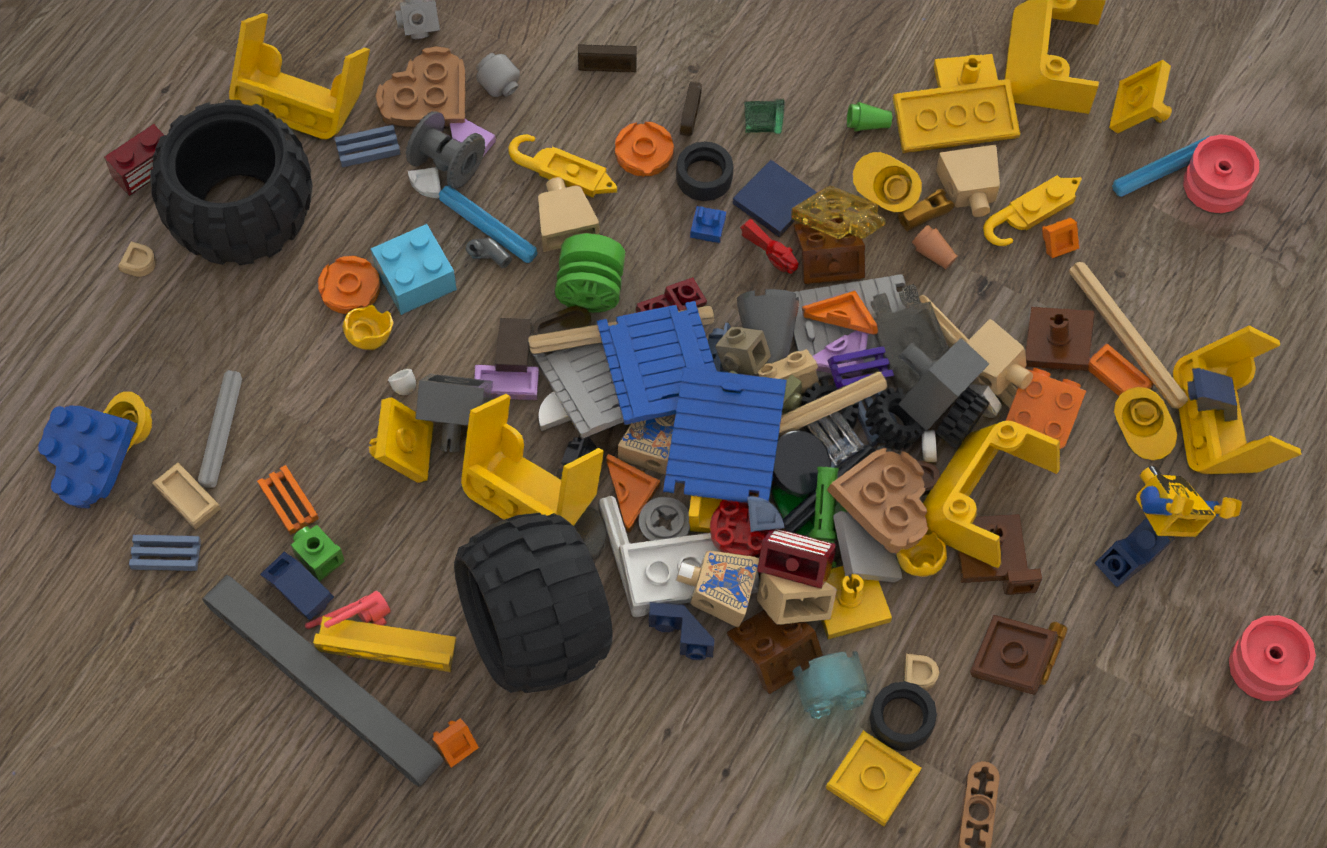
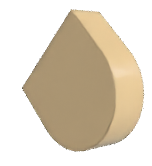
(137, 260)
(920, 671)

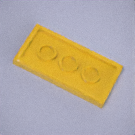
(956, 116)

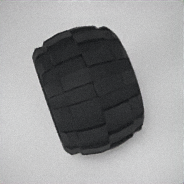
(225, 143)
(533, 602)

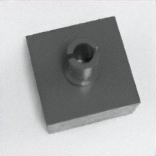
(940, 380)
(450, 401)

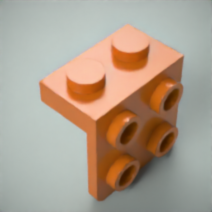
(1047, 405)

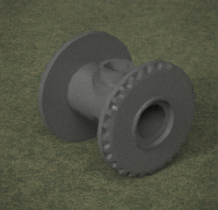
(448, 154)

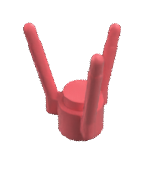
(369, 609)

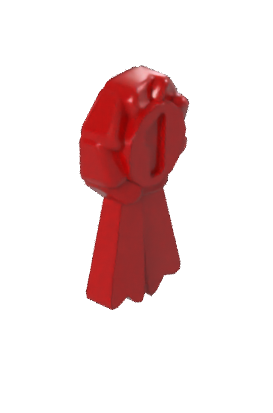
(777, 253)

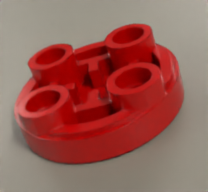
(732, 531)

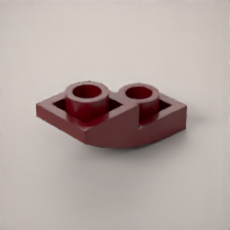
(677, 295)

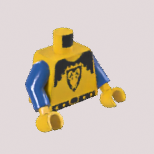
(1176, 507)

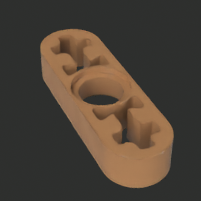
(991, 789)

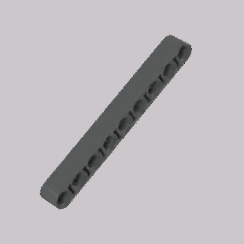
(323, 681)

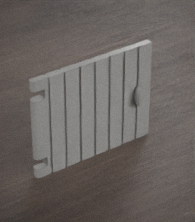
(825, 333)
(583, 387)

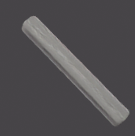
(220, 429)

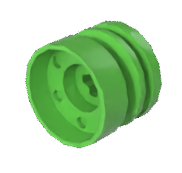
(590, 272)

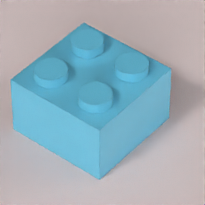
(414, 269)

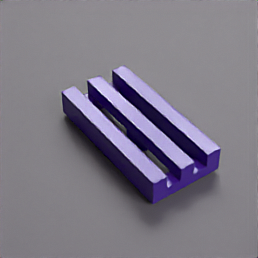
(879, 363)

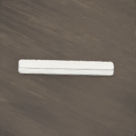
(617, 537)

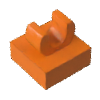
(1061, 237)
(455, 742)

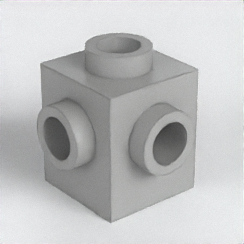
(421, 27)

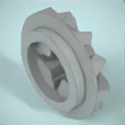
(669, 509)

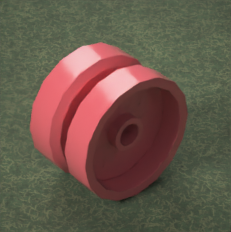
(1221, 173)
(1272, 658)

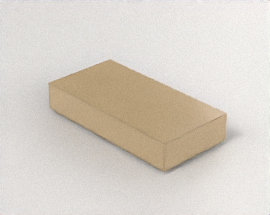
(186, 496)

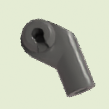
(488, 249)

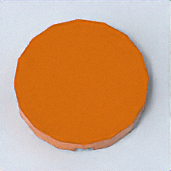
(644, 149)
(349, 284)

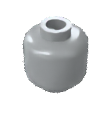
(498, 75)

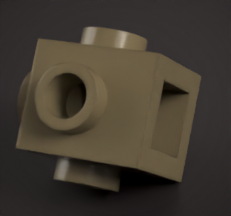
(743, 350)

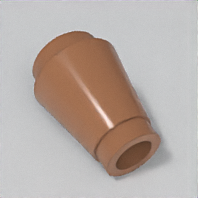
(934, 247)

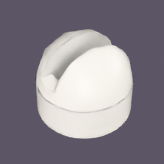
(403, 382)

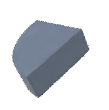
(763, 515)

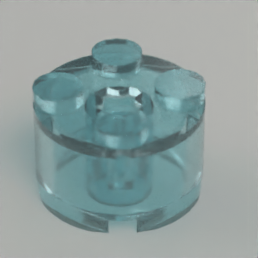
(831, 683)

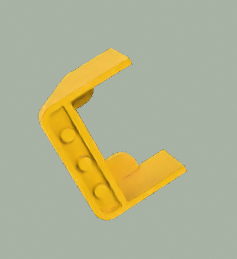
(1041, 77)
(293, 100)
(1217, 444)
(510, 484)
(948, 503)

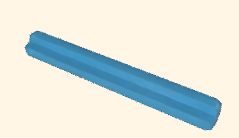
(1155, 170)
(488, 224)

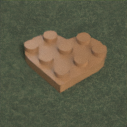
(429, 84)
(885, 497)

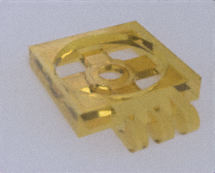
(858, 224)

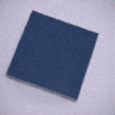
(772, 196)

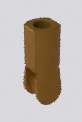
(923, 210)

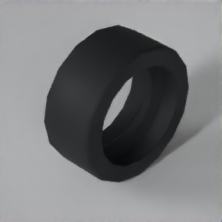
(699, 152)
(918, 696)

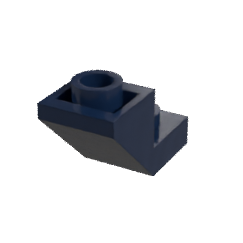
(1213, 392)
(1132, 554)
(297, 585)
(695, 640)

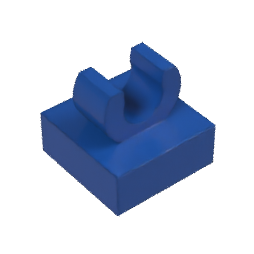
(708, 224)

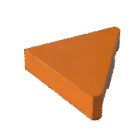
(843, 311)
(632, 489)

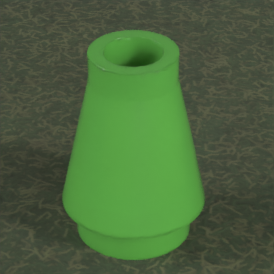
(867, 117)

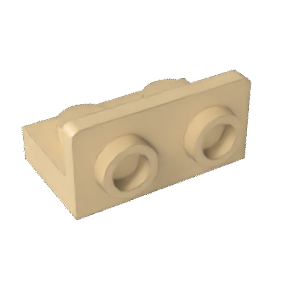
(798, 364)

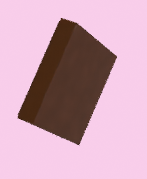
(1014, 654)

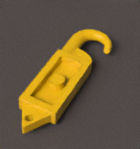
(558, 163)
(1033, 207)

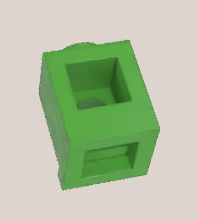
(321, 560)

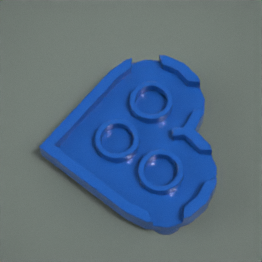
(87, 452)

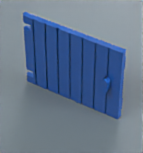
(649, 356)
(725, 439)

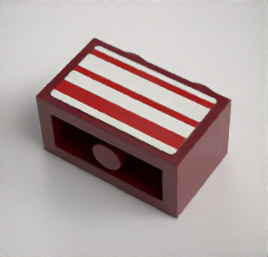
(132, 161)
(796, 557)

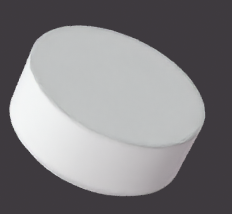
(929, 446)

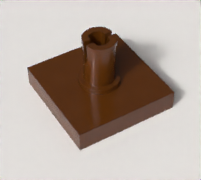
(1059, 338)
(1011, 547)

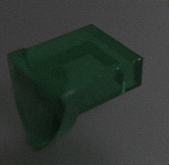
(764, 116)

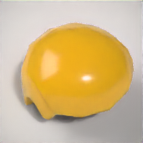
(367, 327)
(925, 557)

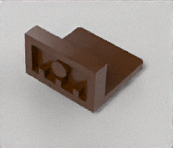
(829, 257)
(776, 648)

